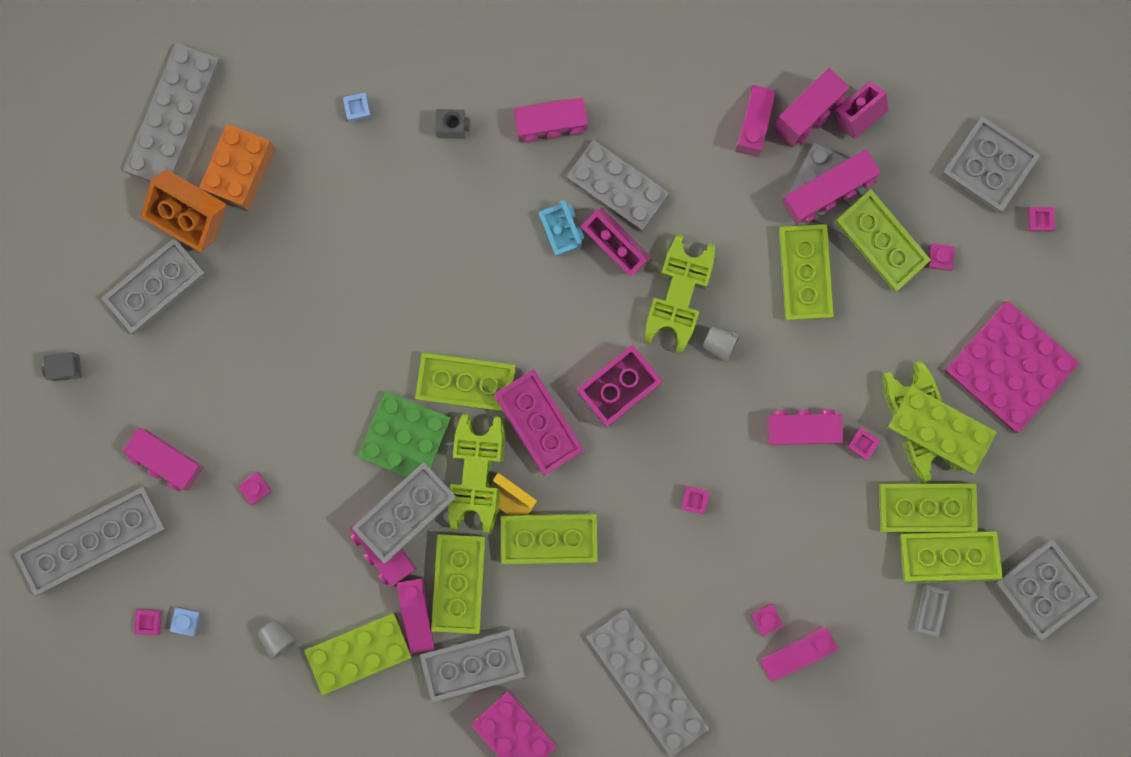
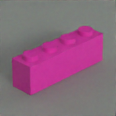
(830, 187)

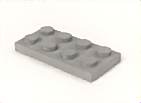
(617, 185)
(153, 286)
(404, 513)
(472, 665)

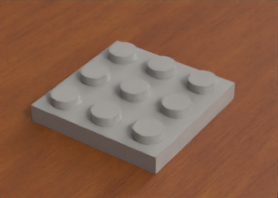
(817, 163)
(991, 164)
(1045, 590)

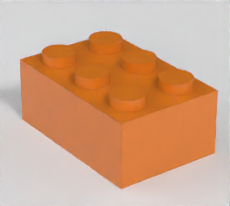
(237, 167)
(183, 210)

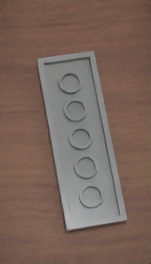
(172, 113)
(90, 541)
(648, 683)

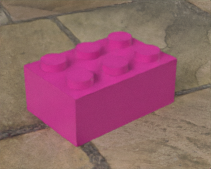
(811, 108)
(619, 386)
(512, 729)

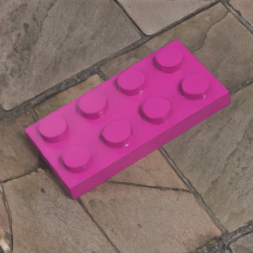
(538, 422)

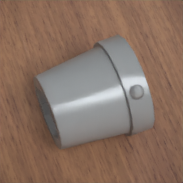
(721, 343)
(276, 639)

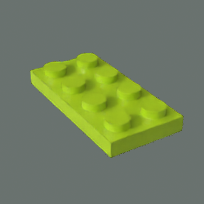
(882, 240)
(806, 272)
(462, 381)
(942, 430)
(928, 507)
(549, 538)
(950, 557)
(458, 584)
(358, 653)

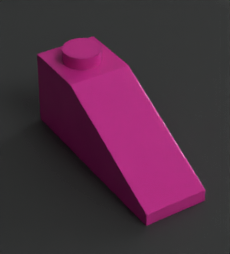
(755, 121)
(416, 615)
(799, 653)

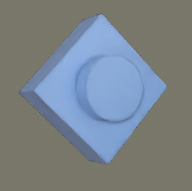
(356, 107)
(185, 621)

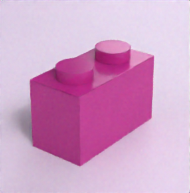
(862, 110)

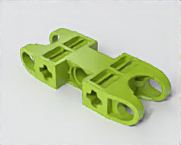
(685, 274)
(894, 394)
(477, 473)

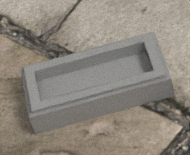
(931, 610)

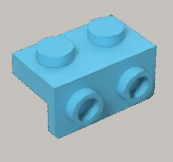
(561, 228)

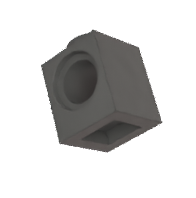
(443, 116)
(61, 366)

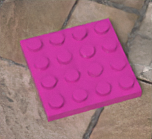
(1011, 367)

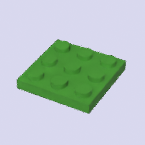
(403, 435)

